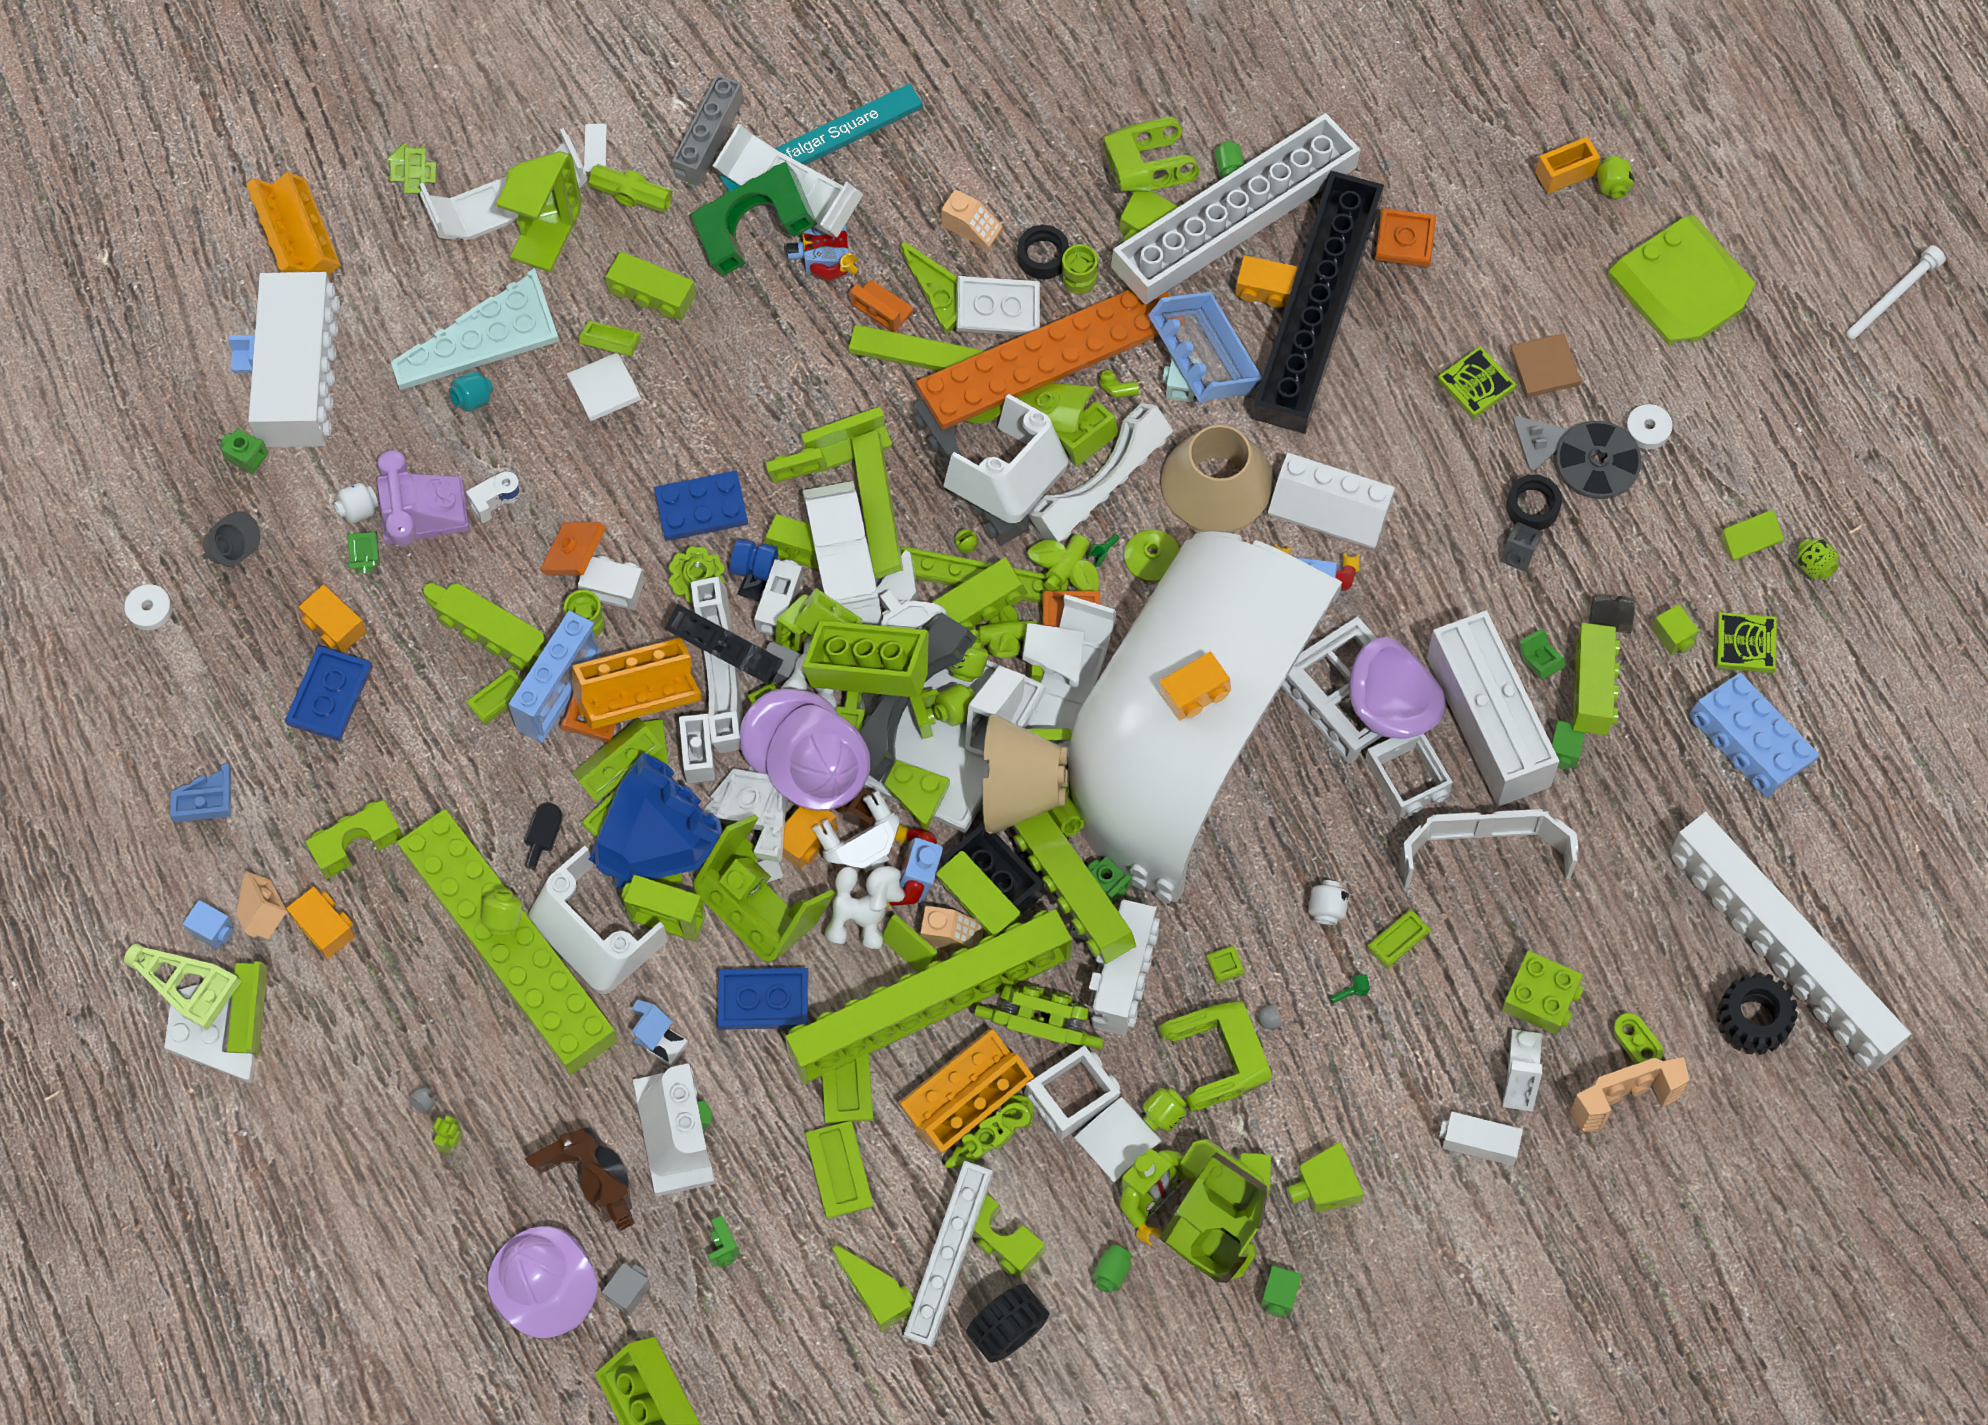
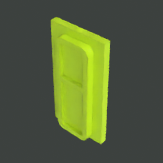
(848, 1093)
(839, 1169)

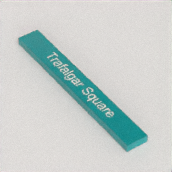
(847, 128)

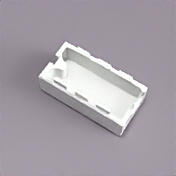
(1122, 980)

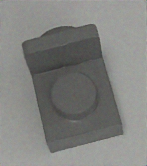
(1521, 546)

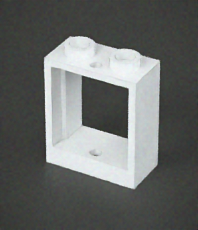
(1395, 747)
(1050, 1111)

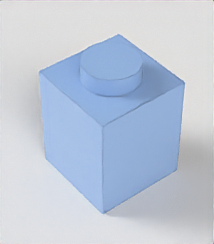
(208, 925)

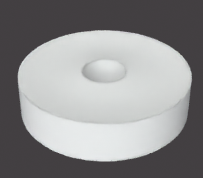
(1650, 415)
(144, 596)

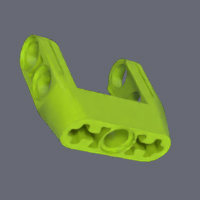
(1127, 165)
(1241, 1045)

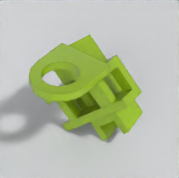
(412, 176)

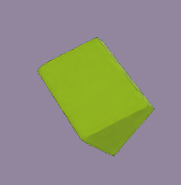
(1752, 535)
(909, 944)

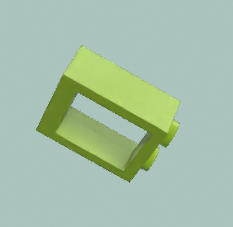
(654, 902)

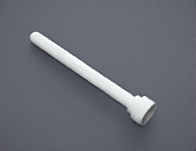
(1930, 259)

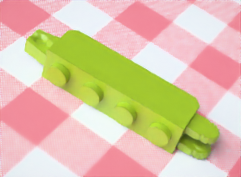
(486, 624)

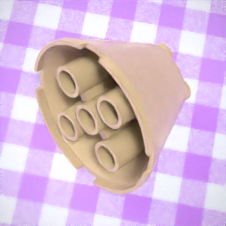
(1023, 775)

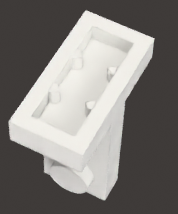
(1523, 1070)

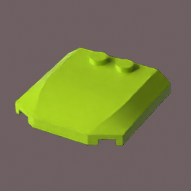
(1683, 282)

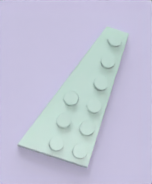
(487, 333)

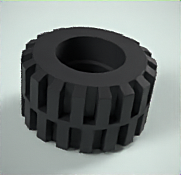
(1770, 995)
(1007, 1323)

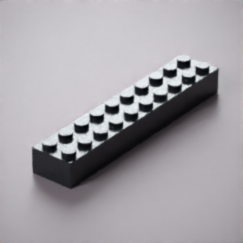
(1317, 302)

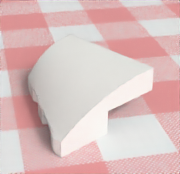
(1054, 650)

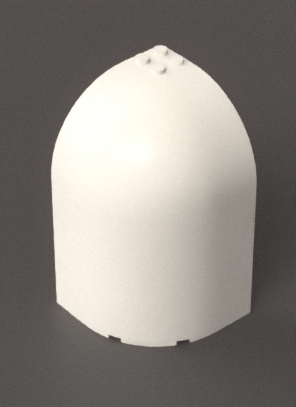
(1136, 767)

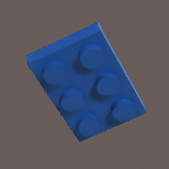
(701, 505)
(329, 693)
(762, 998)

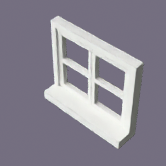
(1322, 708)

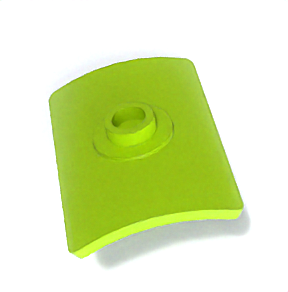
(1060, 403)

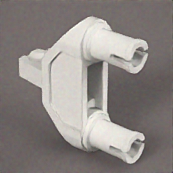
(909, 613)
(866, 848)

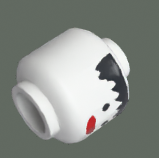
(1328, 903)

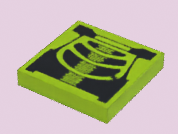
(1476, 382)
(1746, 642)

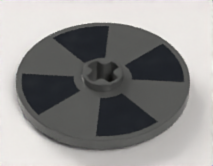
(1590, 477)

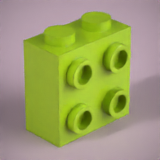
(1543, 993)

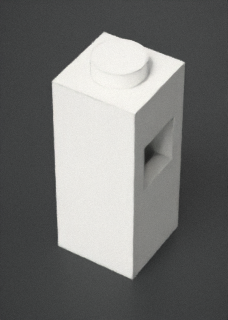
(778, 594)
(1481, 1138)

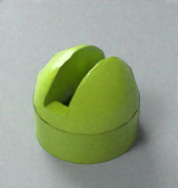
(967, 545)

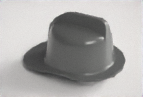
(231, 539)

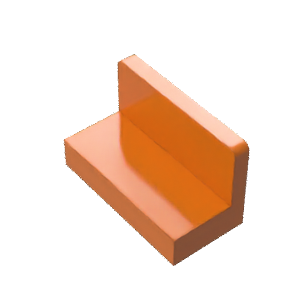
(880, 305)

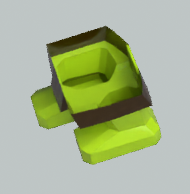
(1217, 1213)

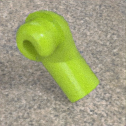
(1115, 388)

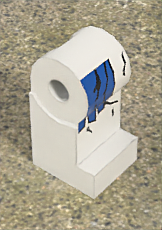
(493, 493)

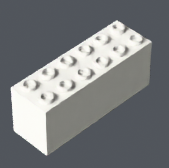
(293, 359)
(1492, 708)

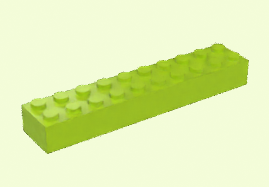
(519, 961)
(928, 996)

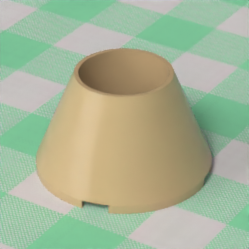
(1217, 502)

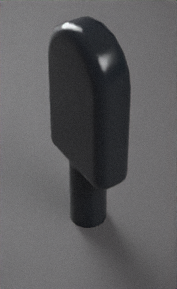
(542, 832)

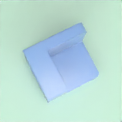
(242, 353)
(650, 1026)

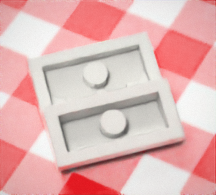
(603, 386)
(1117, 1138)

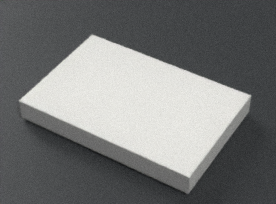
(997, 305)

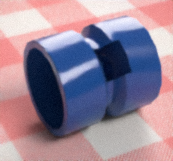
(751, 559)

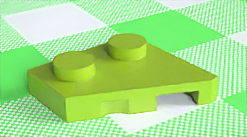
(917, 790)

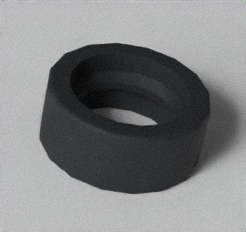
(1036, 234)
(1543, 485)

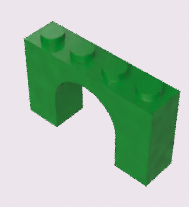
(719, 219)

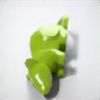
(992, 1135)

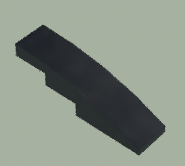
(723, 644)

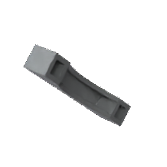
(945, 444)
(946, 648)

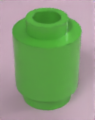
(1228, 158)
(1112, 1269)

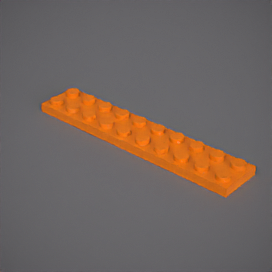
(1038, 358)

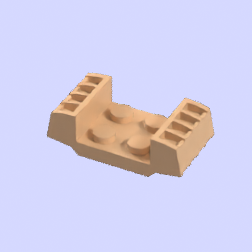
(1666, 1077)

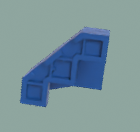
(653, 827)

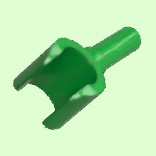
(1101, 551)
(1360, 988)

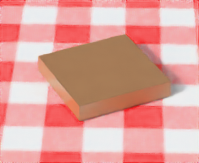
(1545, 365)

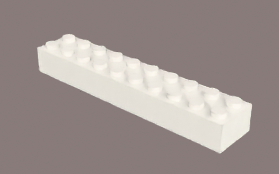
(1234, 209)
(1789, 943)

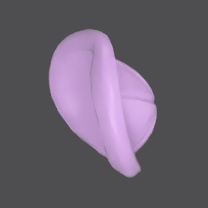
(1394, 690)
(765, 717)
(818, 759)
(542, 1282)

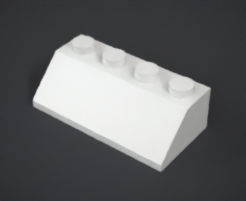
(1331, 501)

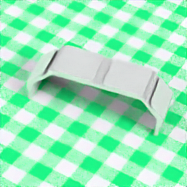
(749, 157)
(476, 210)
(843, 549)
(1062, 701)
(1492, 825)

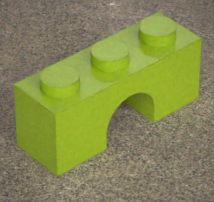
(331, 845)
(1016, 1252)

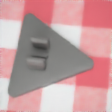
(1538, 440)

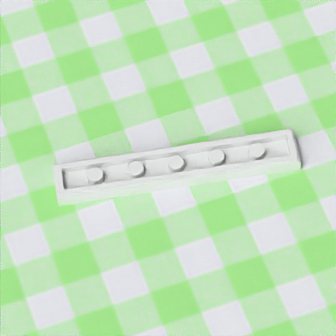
(948, 1254)

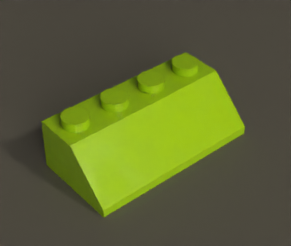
(868, 659)
(644, 1387)

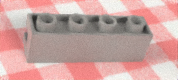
(708, 130)

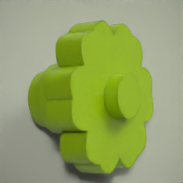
(692, 567)

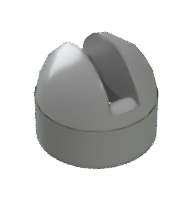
(1269, 1018)
(421, 1101)

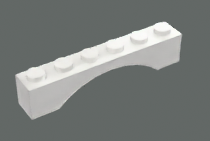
(1139, 436)
(725, 701)

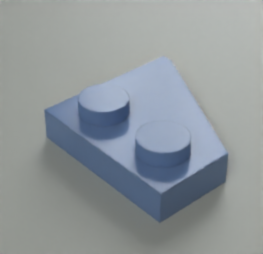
(203, 797)

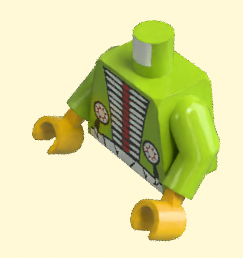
(1148, 1186)

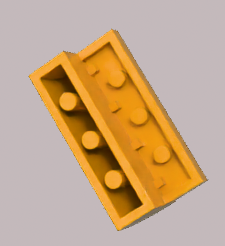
(293, 225)
(634, 683)
(965, 1091)

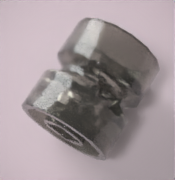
(1613, 613)

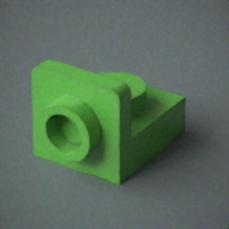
(722, 1237)

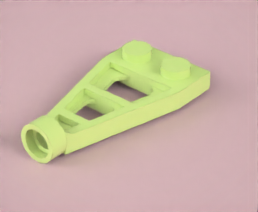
(207, 999)

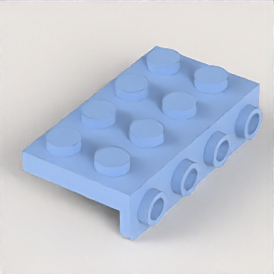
(1753, 734)

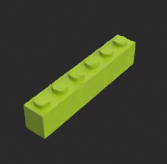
(1075, 887)

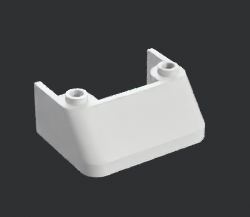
(1016, 487)
(596, 961)

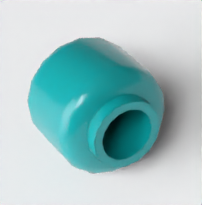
(470, 391)

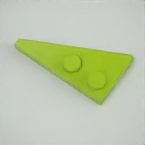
(936, 284)

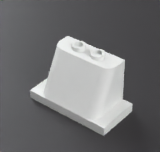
(673, 1131)

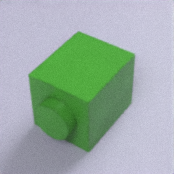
(1567, 744)
(1280, 1292)

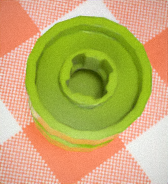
(1079, 269)
(588, 606)

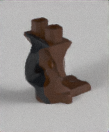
(602, 1175)

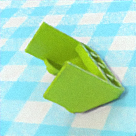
(547, 203)
(761, 923)

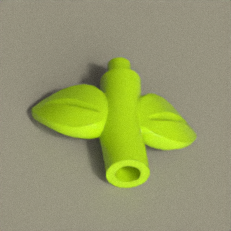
(1066, 563)
(1004, 633)

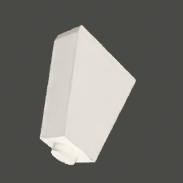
(997, 697)

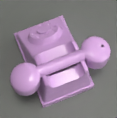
(418, 503)

